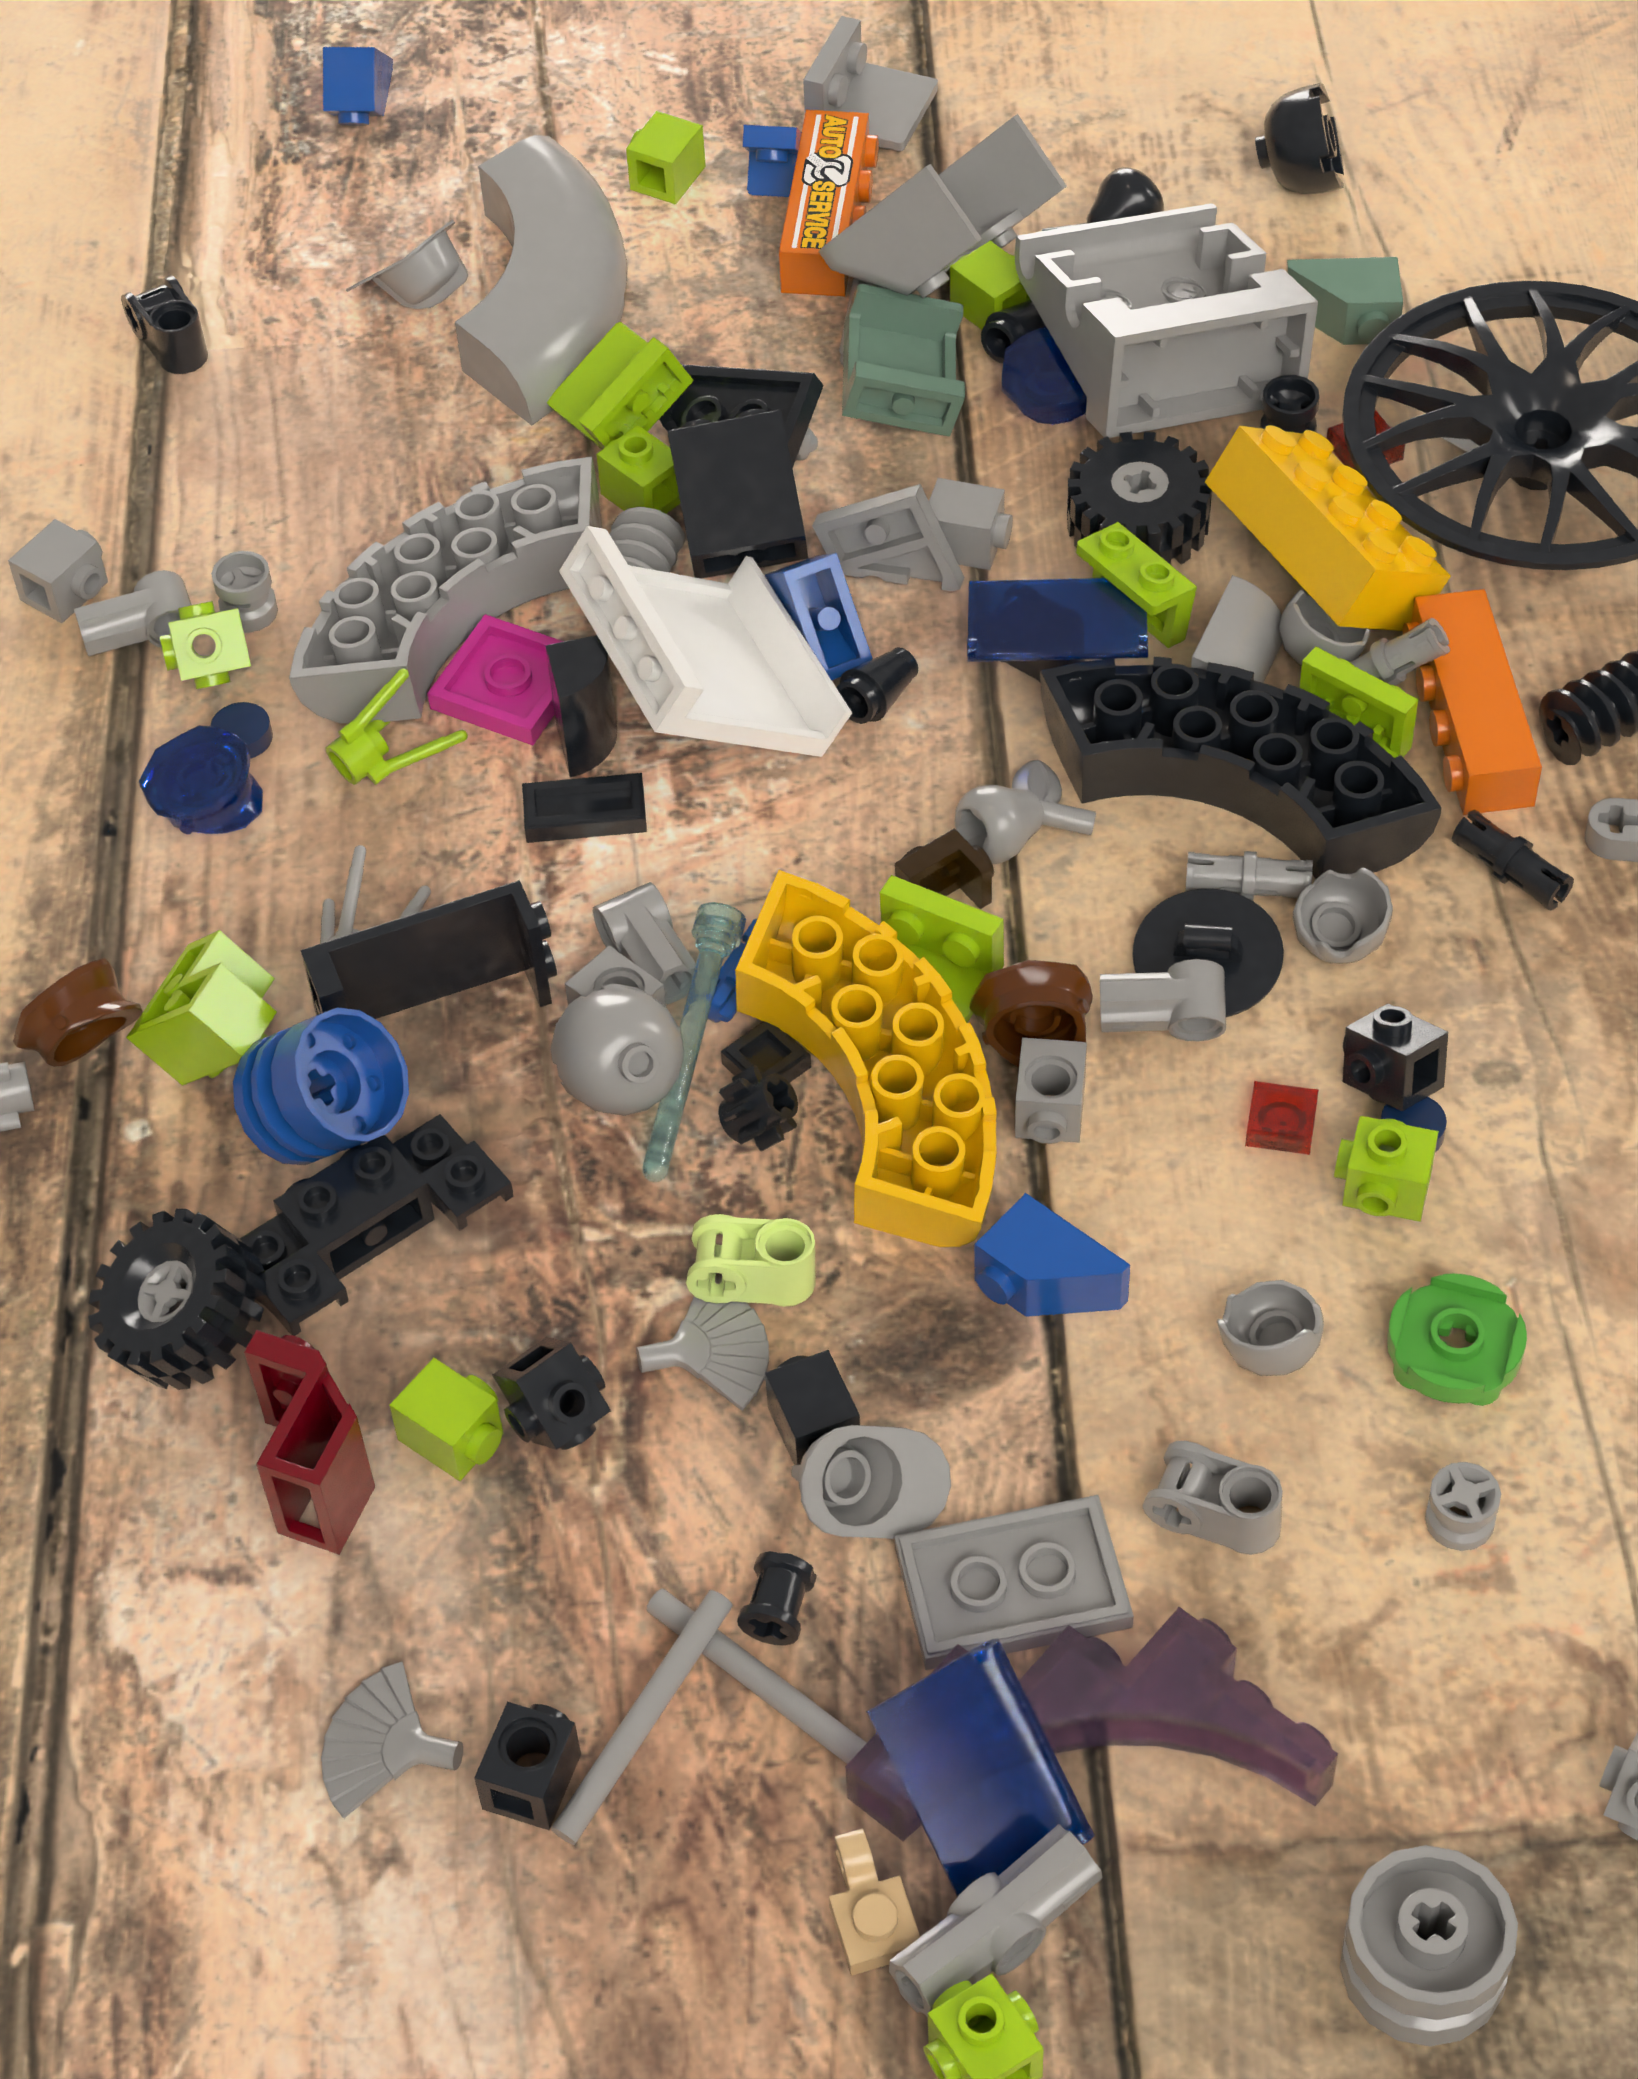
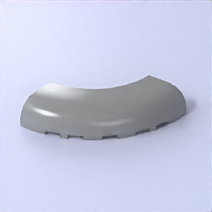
(559, 284)
(434, 584)

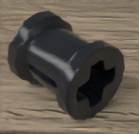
(777, 1598)

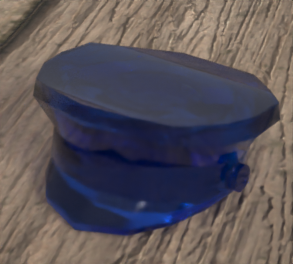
(1041, 380)
(203, 782)

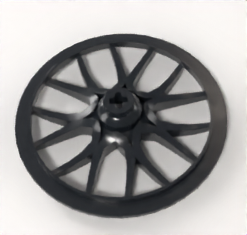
(1527, 425)

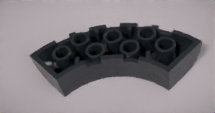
(1240, 749)

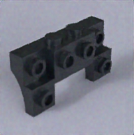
(362, 1209)

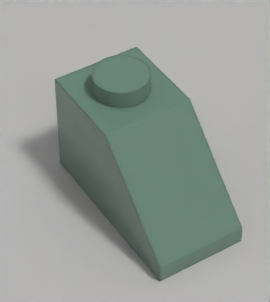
(1352, 294)

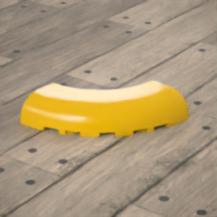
(894, 1049)

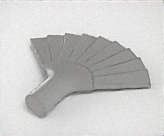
(719, 1345)
(377, 1740)

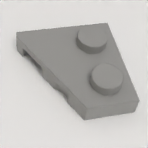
(890, 539)

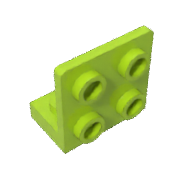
(620, 386)
(949, 934)

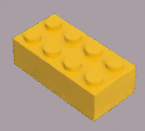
(1326, 527)

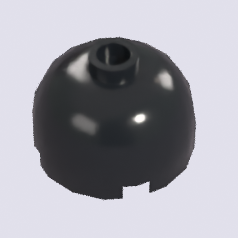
(1302, 142)

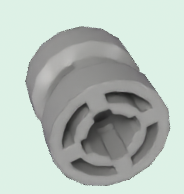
(245, 583)

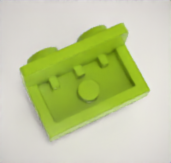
(1143, 578)
(1362, 698)

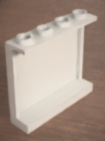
(706, 652)

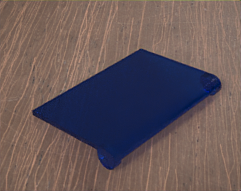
(1053, 621)
(977, 1765)

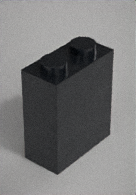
(737, 492)

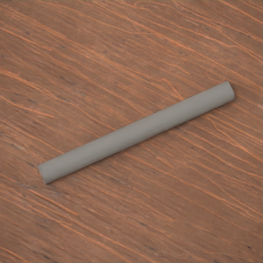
(762, 1681)
(641, 1717)

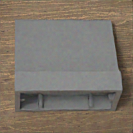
(1166, 316)

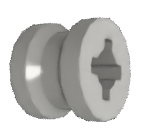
(1469, 1489)

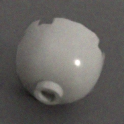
(617, 1050)

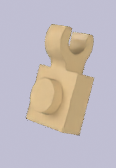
(872, 1914)

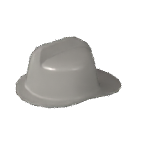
(424, 274)
(873, 1481)

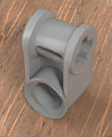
(1211, 1496)

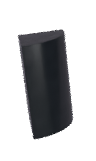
(582, 701)

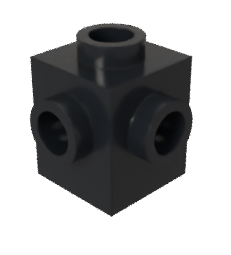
(1395, 1057)
(552, 1394)

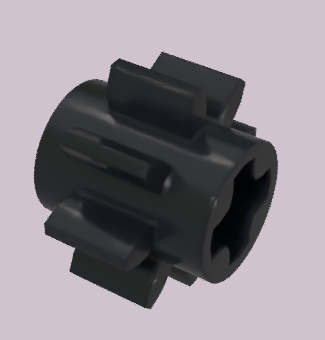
(758, 1108)

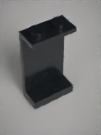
(434, 954)

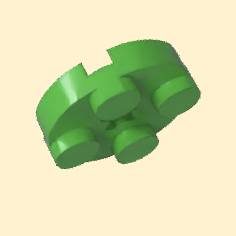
(1450, 1373)

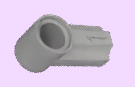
(135, 615)
(643, 932)
(1182, 1000)

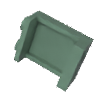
(902, 360)

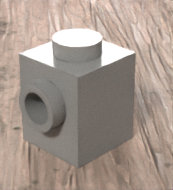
(972, 520)
(58, 570)

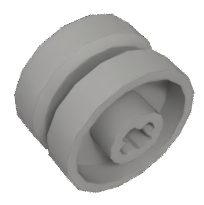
(1428, 1945)

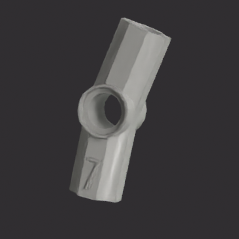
(996, 1920)

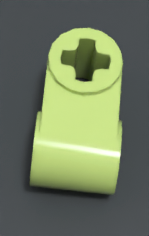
(757, 1260)

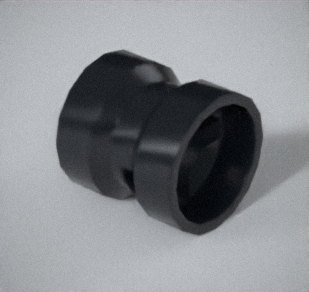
(1290, 404)

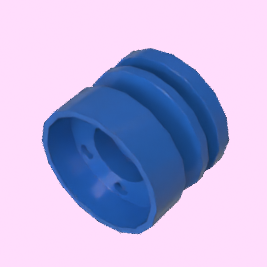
(321, 1087)

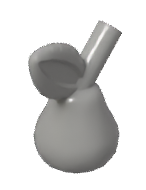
(1006, 818)

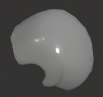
(1308, 625)
(1343, 916)
(1271, 1327)

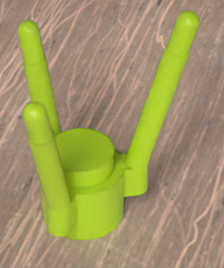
(361, 746)

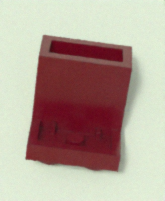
(314, 1446)

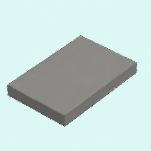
(1013, 1579)

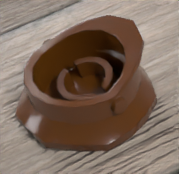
(1032, 1002)
(75, 1014)

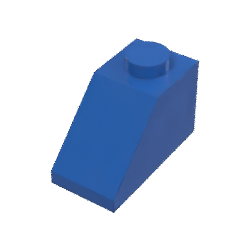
(355, 83)
(823, 611)
(1047, 1265)

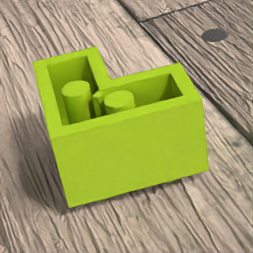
(205, 1011)

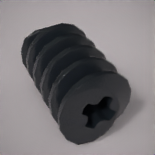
(1592, 711)

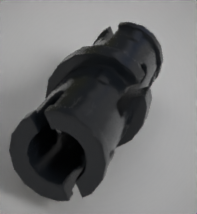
(1512, 859)

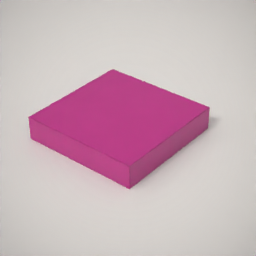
(499, 681)

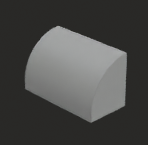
(1241, 631)

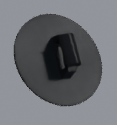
(1218, 929)

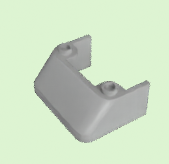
(941, 217)

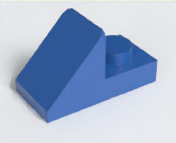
(771, 158)

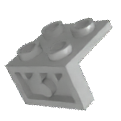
(848, 84)

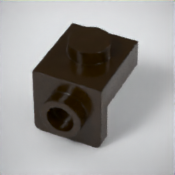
(949, 865)

